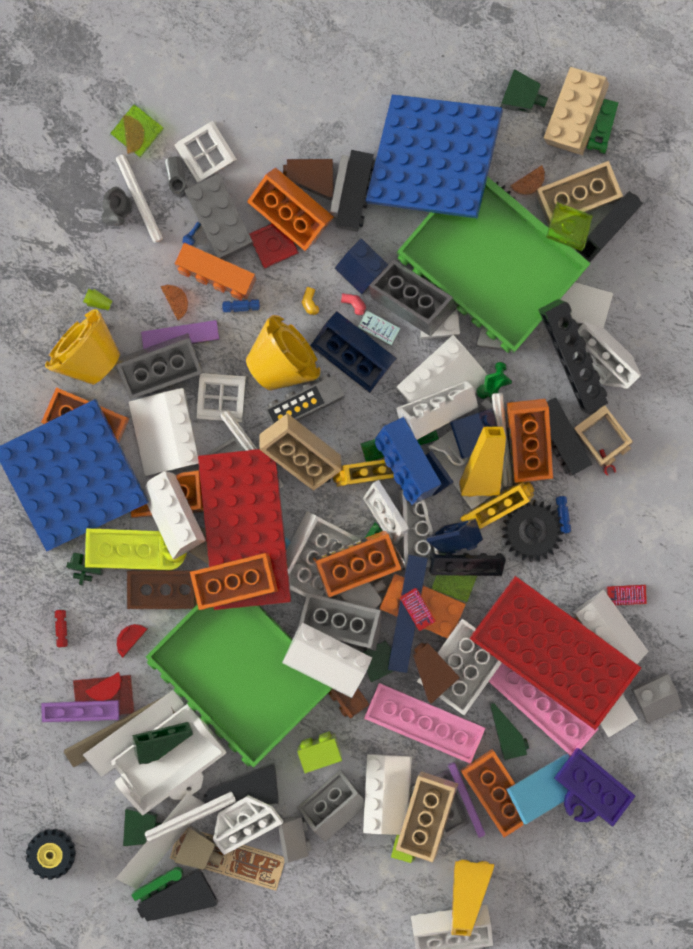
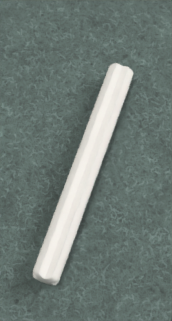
(139, 198)
(499, 413)
(240, 434)
(190, 817)

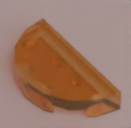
(134, 134)
(530, 182)
(177, 300)

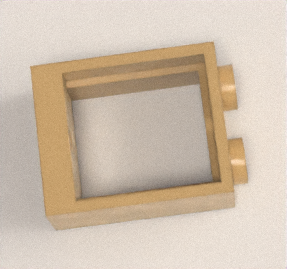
(591, 421)

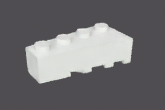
(438, 408)
(419, 526)

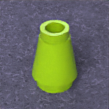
(97, 300)

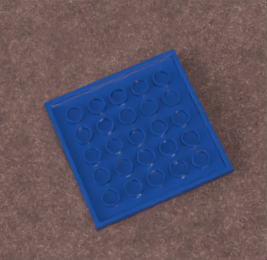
(434, 156)
(71, 475)

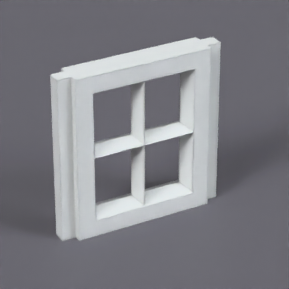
(190, 160)
(217, 379)

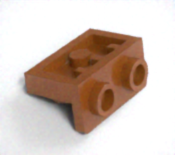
(349, 705)

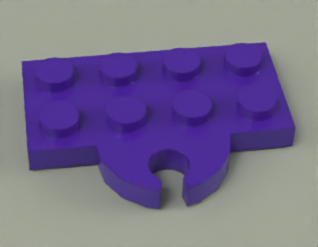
(592, 789)

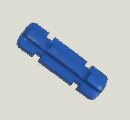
(239, 305)
(563, 512)

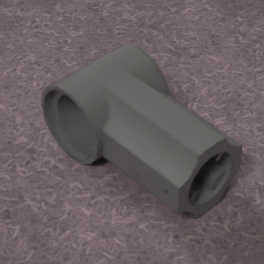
(176, 175)

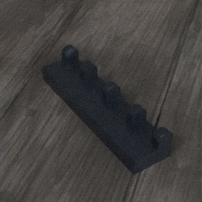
(467, 564)

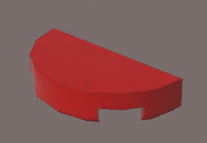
(128, 637)
(105, 689)

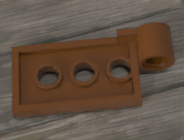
(156, 599)

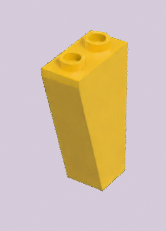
(485, 465)
(363, 473)
(501, 504)
(469, 890)

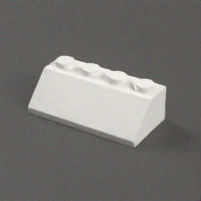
(173, 514)
(607, 622)
(327, 660)
(386, 793)
(434, 931)

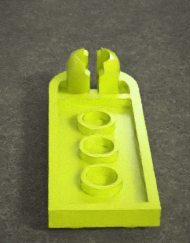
(128, 550)

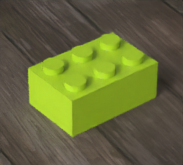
(319, 752)

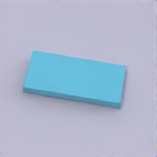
(538, 791)

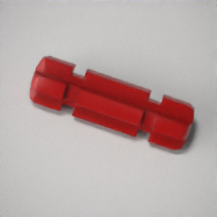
(61, 628)

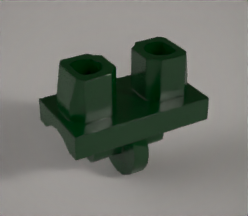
(76, 564)

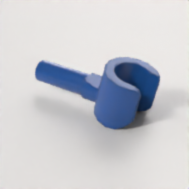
(188, 237)

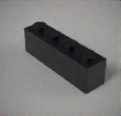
(354, 191)
(566, 441)

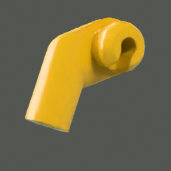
(308, 303)

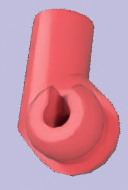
(356, 302)

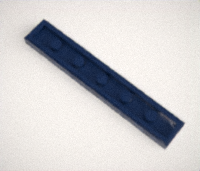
(405, 625)

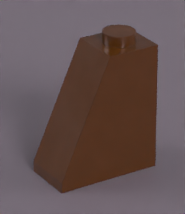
(311, 175)
(433, 671)

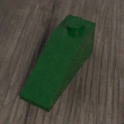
(510, 739)
(157, 743)

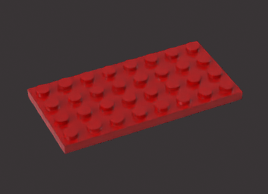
(244, 516)
(555, 652)

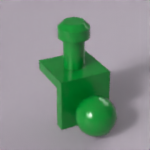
(494, 382)

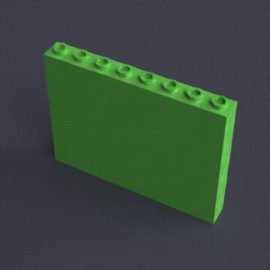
(494, 265)
(236, 677)

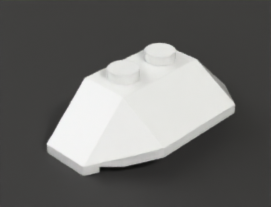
(609, 357)
(243, 823)

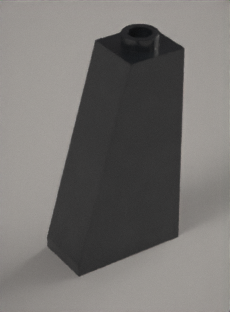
(610, 225)
(257, 783)
(179, 897)

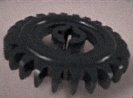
(536, 549)

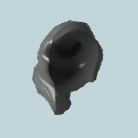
(115, 207)

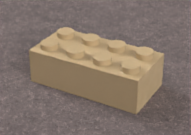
(576, 110)
(581, 191)
(300, 452)
(426, 816)

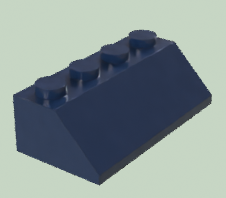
(353, 351)

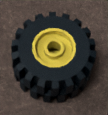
(50, 854)

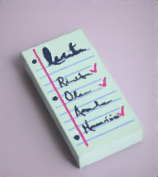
(379, 328)

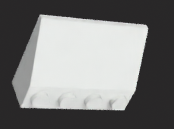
(441, 370)
(164, 432)
(312, 540)
(470, 663)

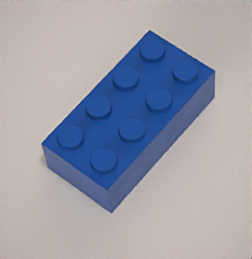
(407, 461)

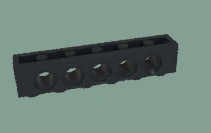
(550, 315)

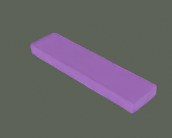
(197, 332)
(80, 711)
(466, 799)

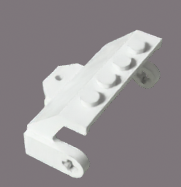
(171, 775)

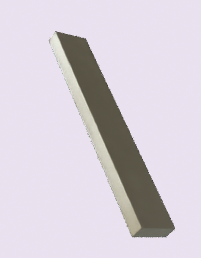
(76, 751)

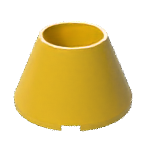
(85, 350)
(281, 356)

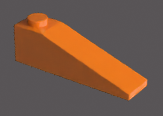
(191, 487)

